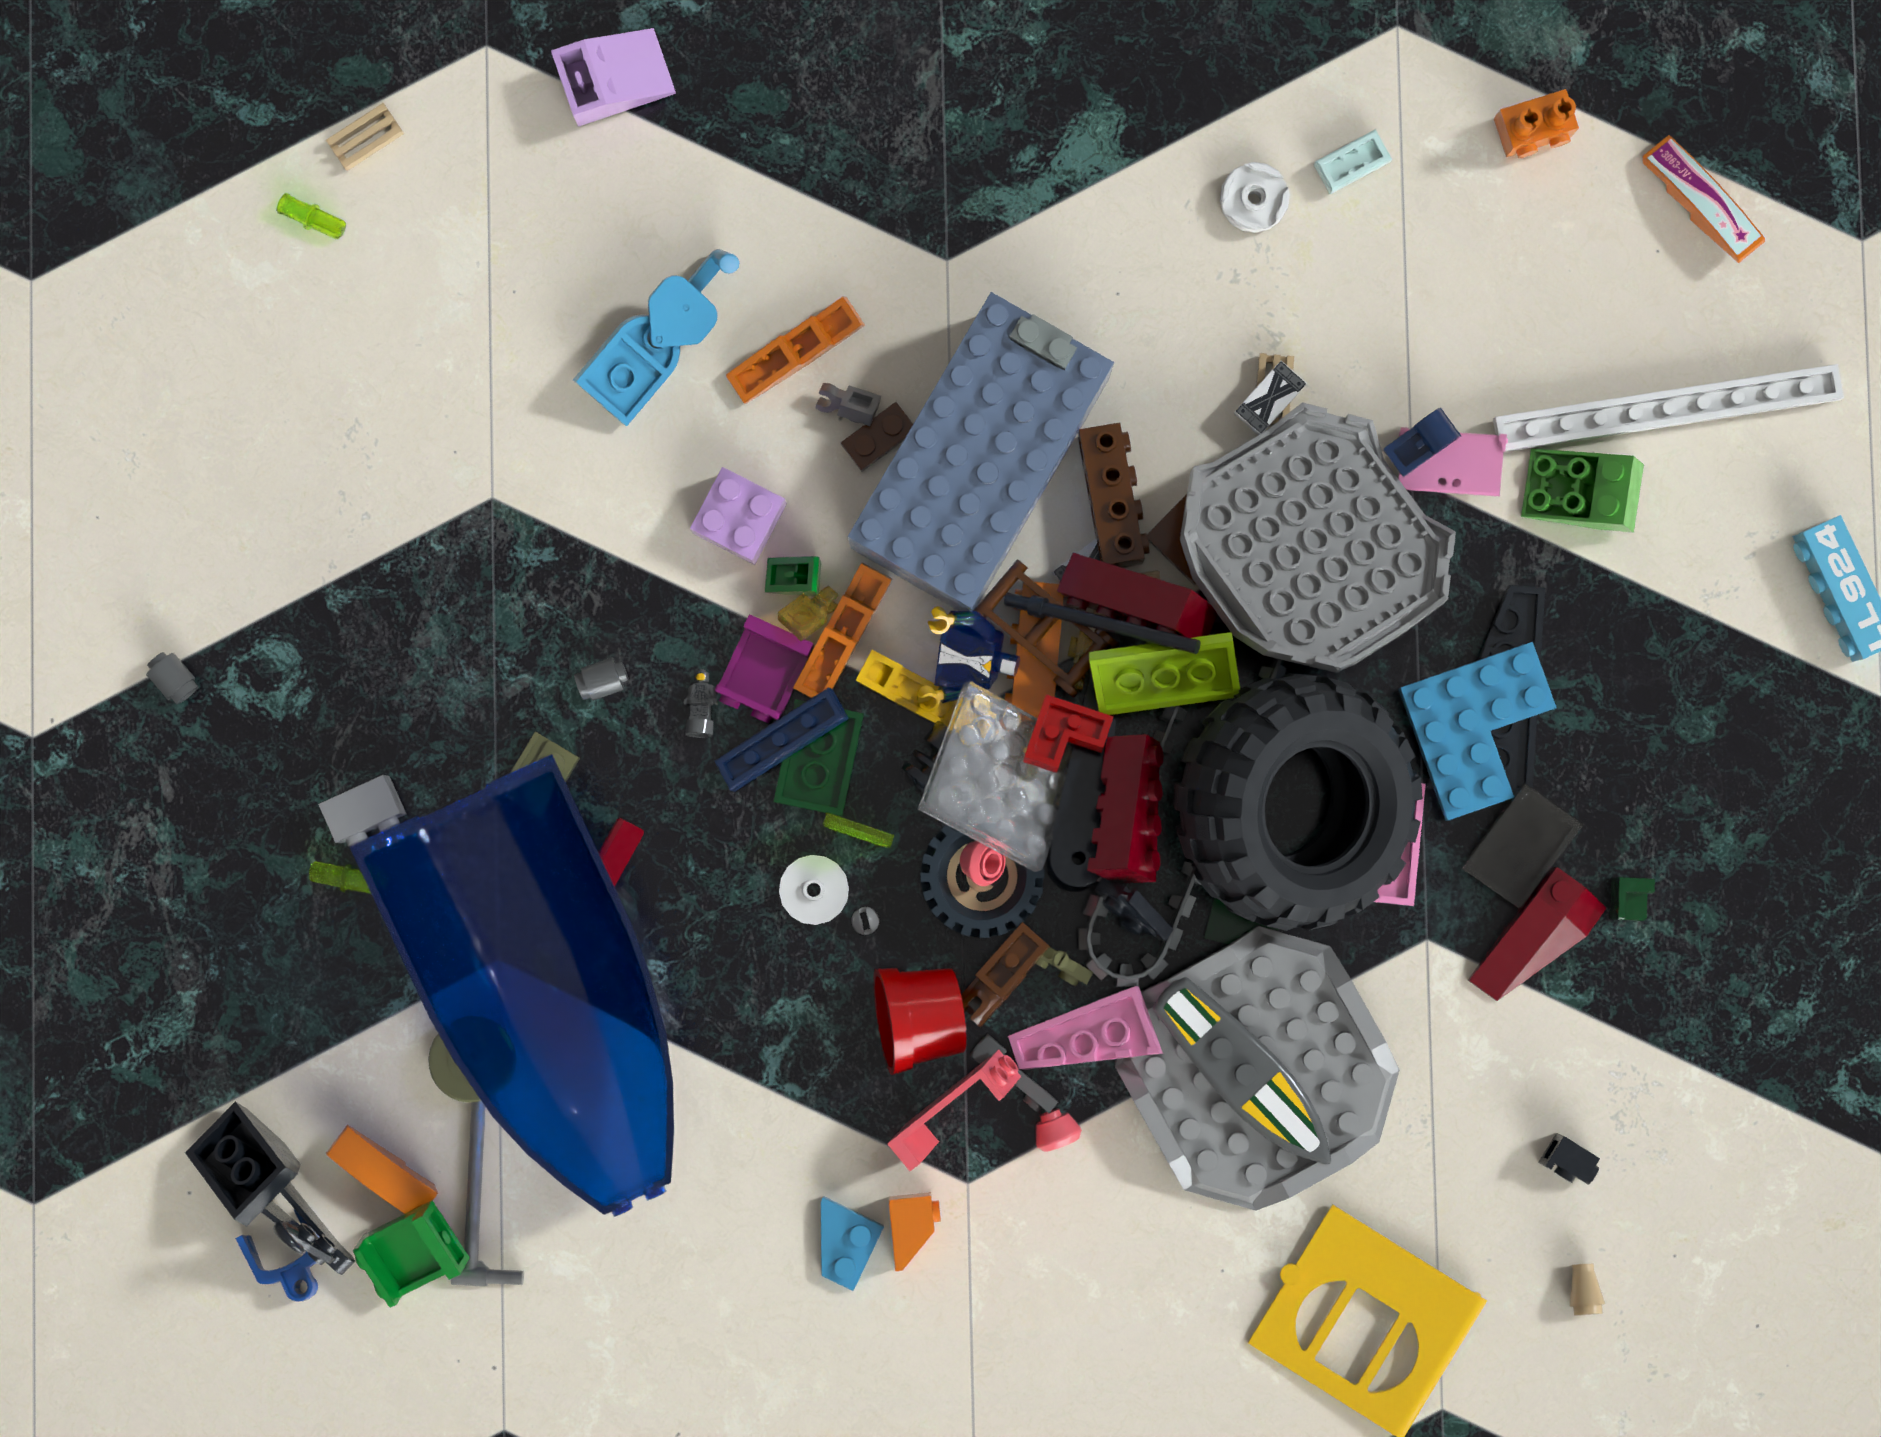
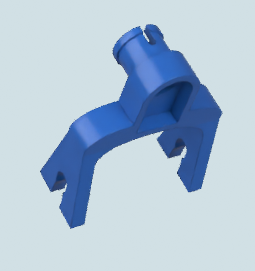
(289, 1275)

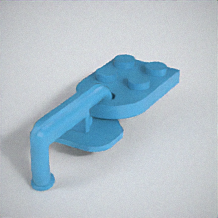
(629, 369)

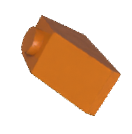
(911, 1224)

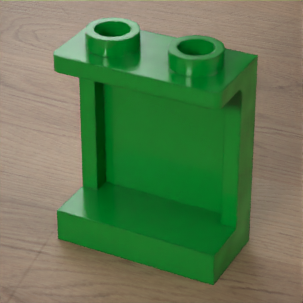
(410, 1253)

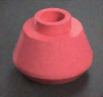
(981, 863)
(1056, 1130)

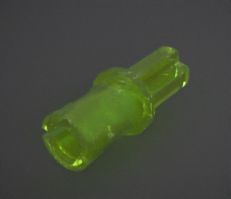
(311, 216)
(338, 876)

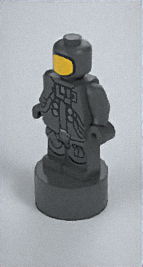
(701, 698)

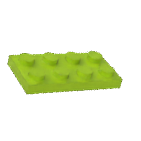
(1163, 676)

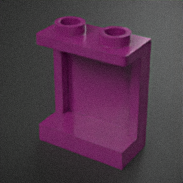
(763, 669)

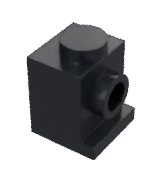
(1570, 1159)

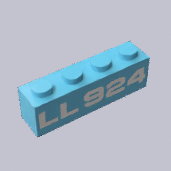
(1843, 585)

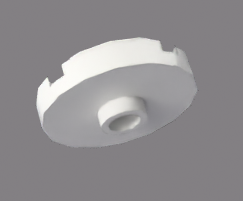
(1258, 180)
(832, 894)

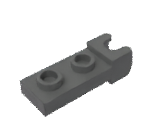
(1035, 1095)

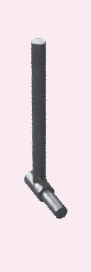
(475, 1271)

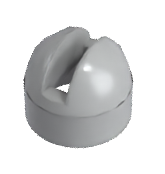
(857, 923)

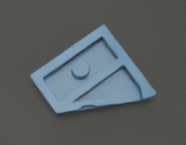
(845, 1242)

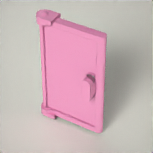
(1471, 459)

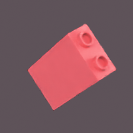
(917, 1141)

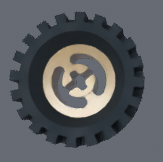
(961, 909)

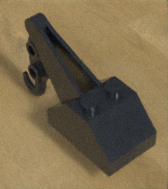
(248, 1169)

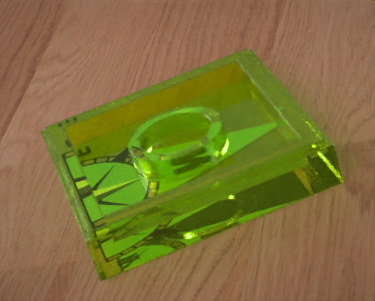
(859, 831)

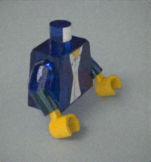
(967, 652)

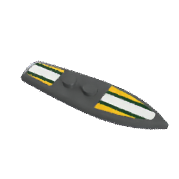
(1243, 1070)

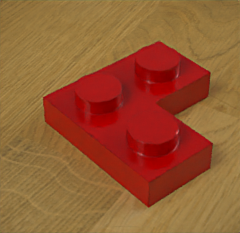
(1063, 723)

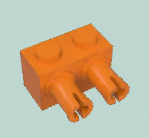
(1537, 124)

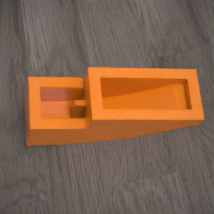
(381, 1171)

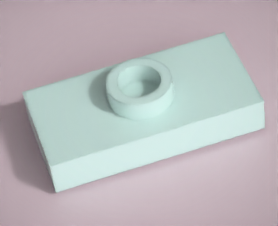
(1352, 161)

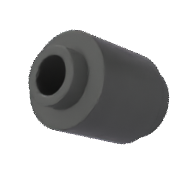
(171, 677)
(601, 679)

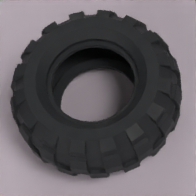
(1228, 788)

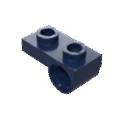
(1422, 442)

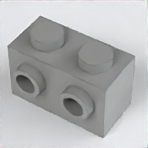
(362, 810)

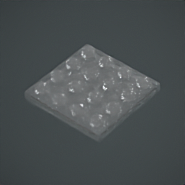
(986, 786)

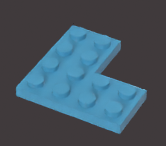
(1455, 720)

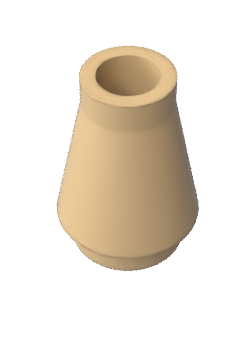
(1585, 1291)

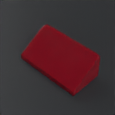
(620, 847)

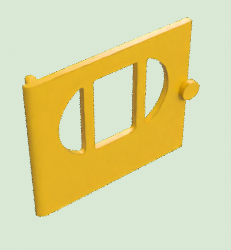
(1419, 1292)

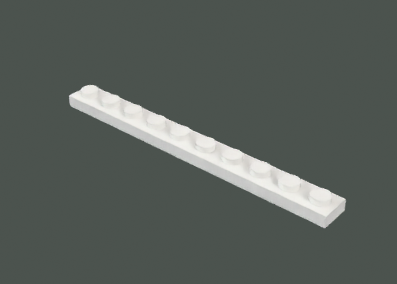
(1670, 407)

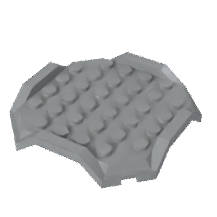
(1313, 542)
(1318, 1027)

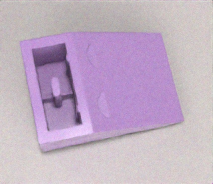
(612, 74)

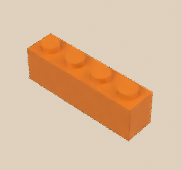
(1033, 677)

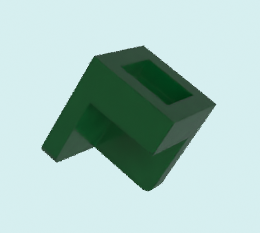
(1630, 898)

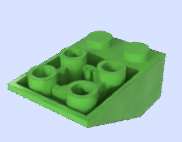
(1583, 489)

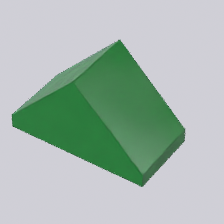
(793, 575)

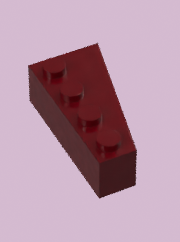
(1135, 598)
(1129, 811)

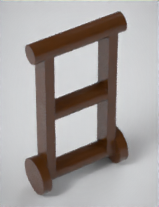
(1066, 681)

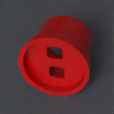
(918, 1016)

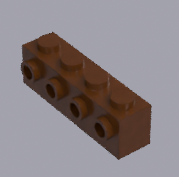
(1111, 495)

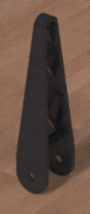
(1078, 811)

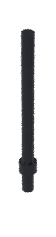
(1041, 607)

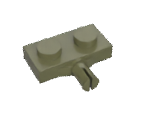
(1070, 970)

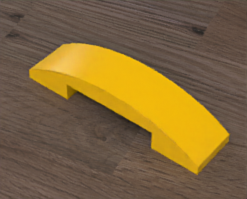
(901, 687)

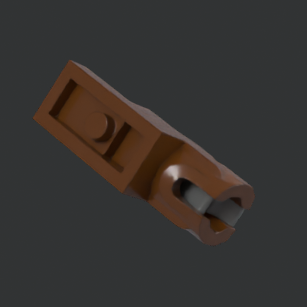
(1002, 974)

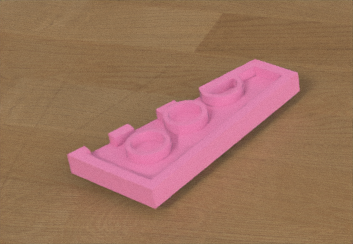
(1096, 1032)

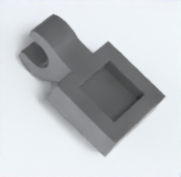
(852, 404)

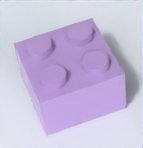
(738, 515)

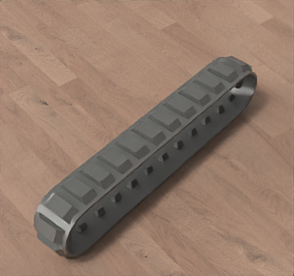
(1183, 904)

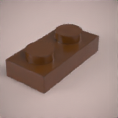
(879, 438)

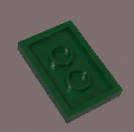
(822, 770)

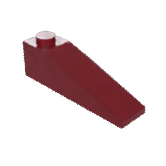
(1542, 930)

